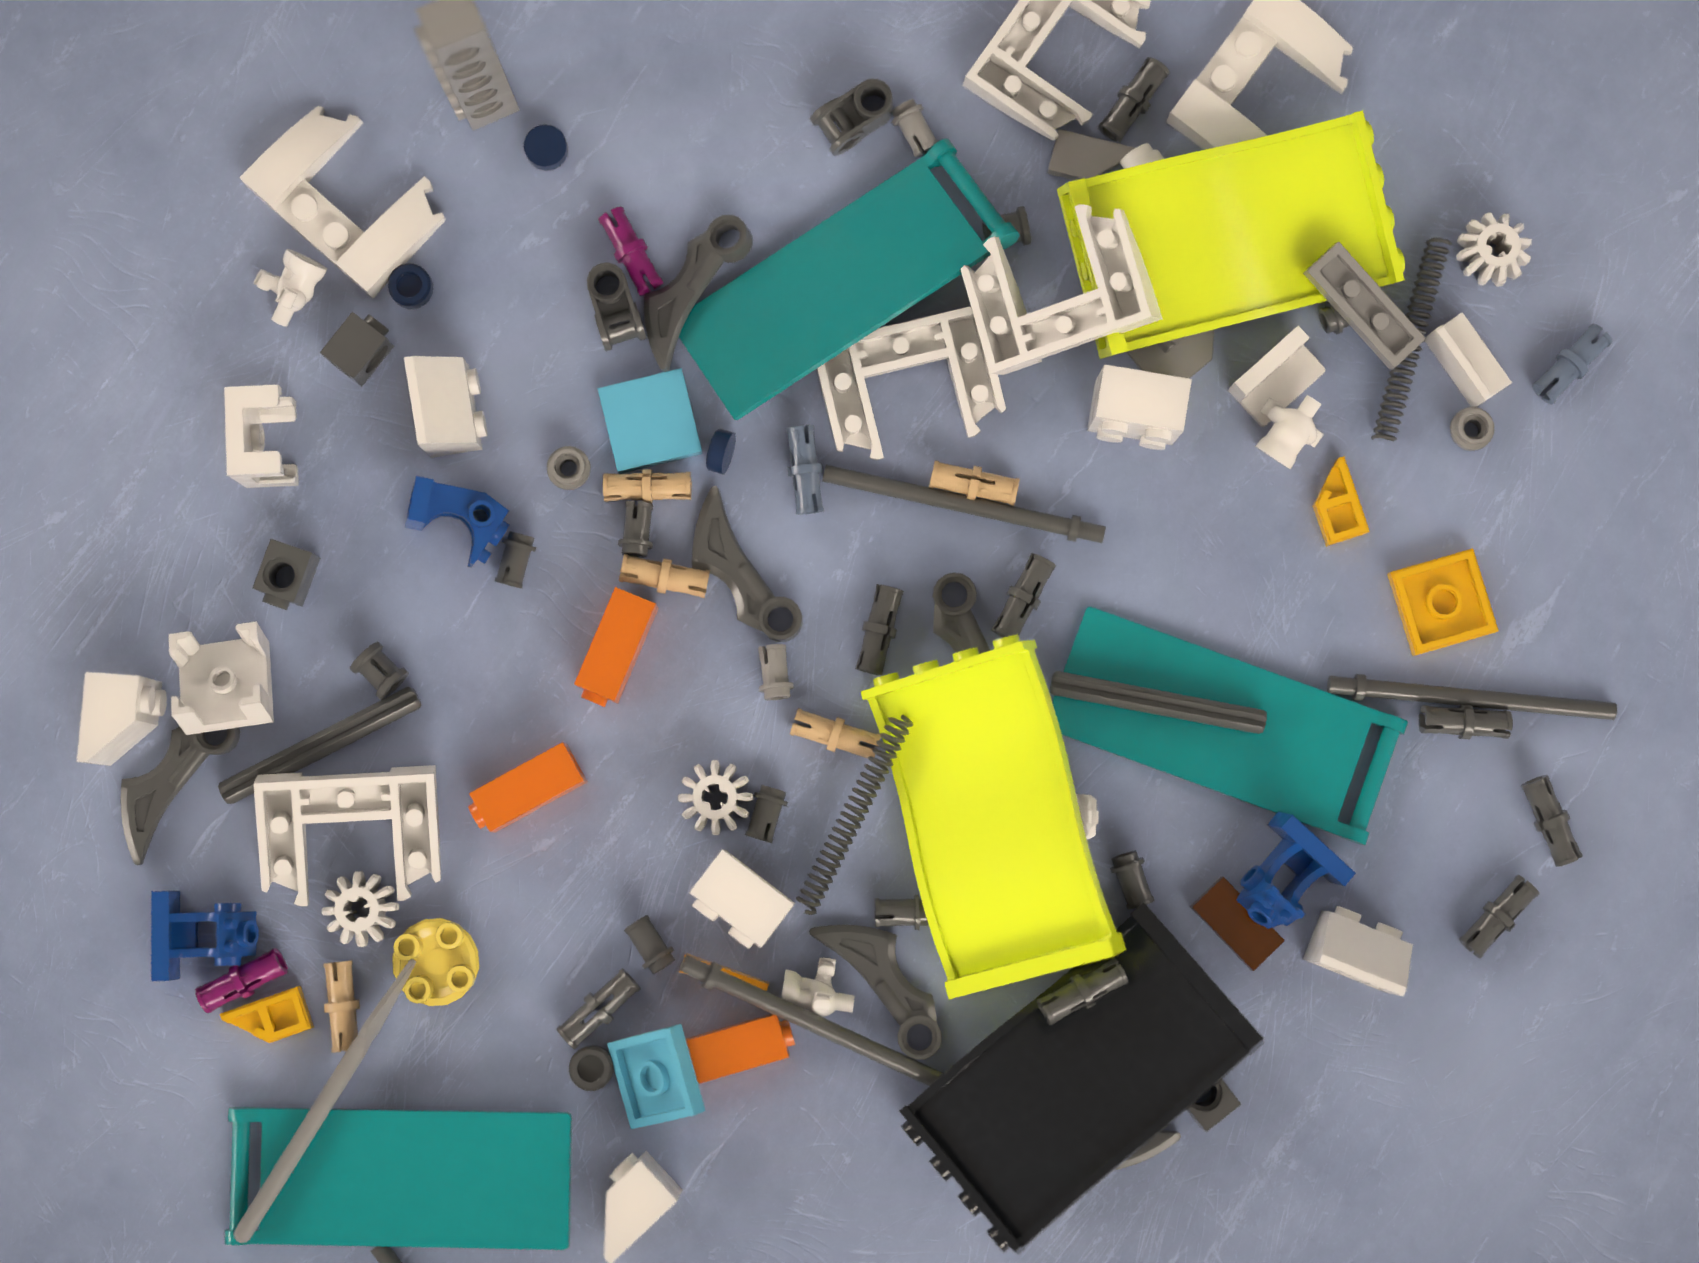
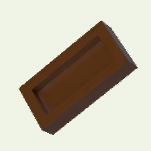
(1233, 925)

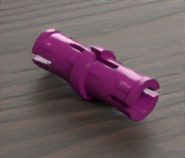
(630, 250)
(241, 980)

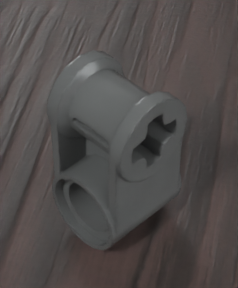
(852, 117)
(615, 313)

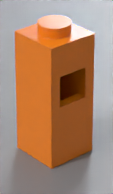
(615, 647)
(526, 788)
(740, 1047)

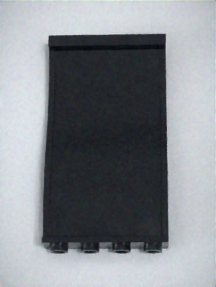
(1062, 1105)

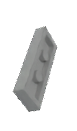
(1364, 305)

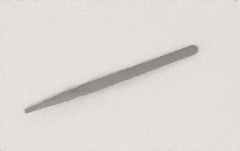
(320, 1110)

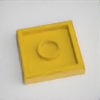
(1442, 602)

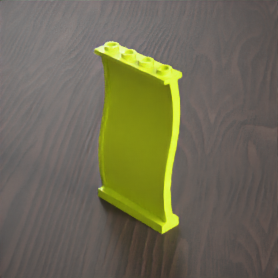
(1242, 224)
(993, 819)

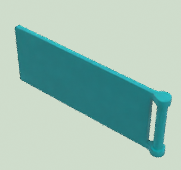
(839, 282)
(1292, 767)
(411, 1179)

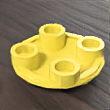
(444, 961)

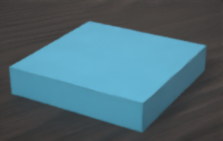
(650, 421)
(656, 1077)

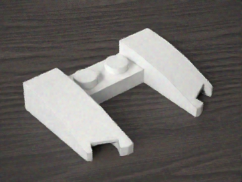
(1290, 26)
(1002, 71)
(366, 257)
(1119, 304)
(902, 346)
(292, 800)

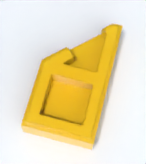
(1339, 507)
(273, 1016)

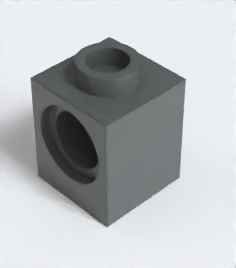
(358, 347)
(279, 556)
(1215, 1108)

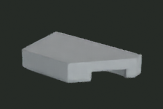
(1084, 156)

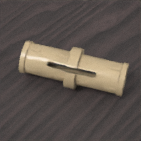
(974, 483)
(647, 486)
(664, 576)
(834, 734)
(341, 1004)

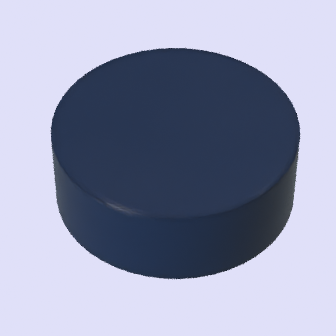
(545, 147)
(410, 286)
(720, 451)

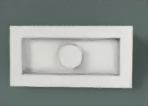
(1467, 360)
(1278, 375)

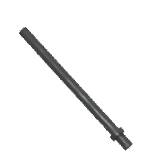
(1072, 528)
(1361, 687)
(713, 976)

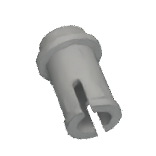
(914, 127)
(774, 672)

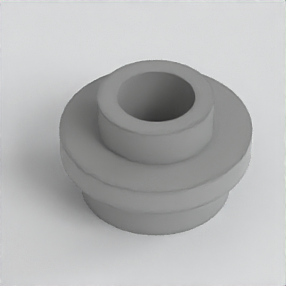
(1484, 425)
(565, 455)

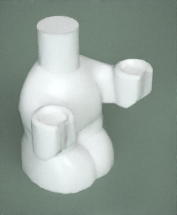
(294, 286)
(1290, 430)
(816, 994)

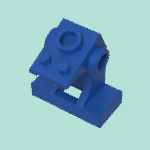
(436, 500)
(1305, 858)
(176, 934)

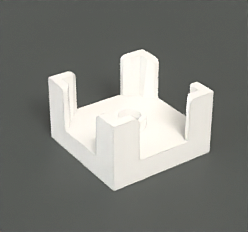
(245, 438)
(222, 681)

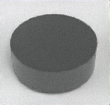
(591, 1068)

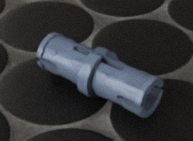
(1572, 364)
(804, 469)

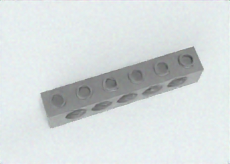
(465, 61)

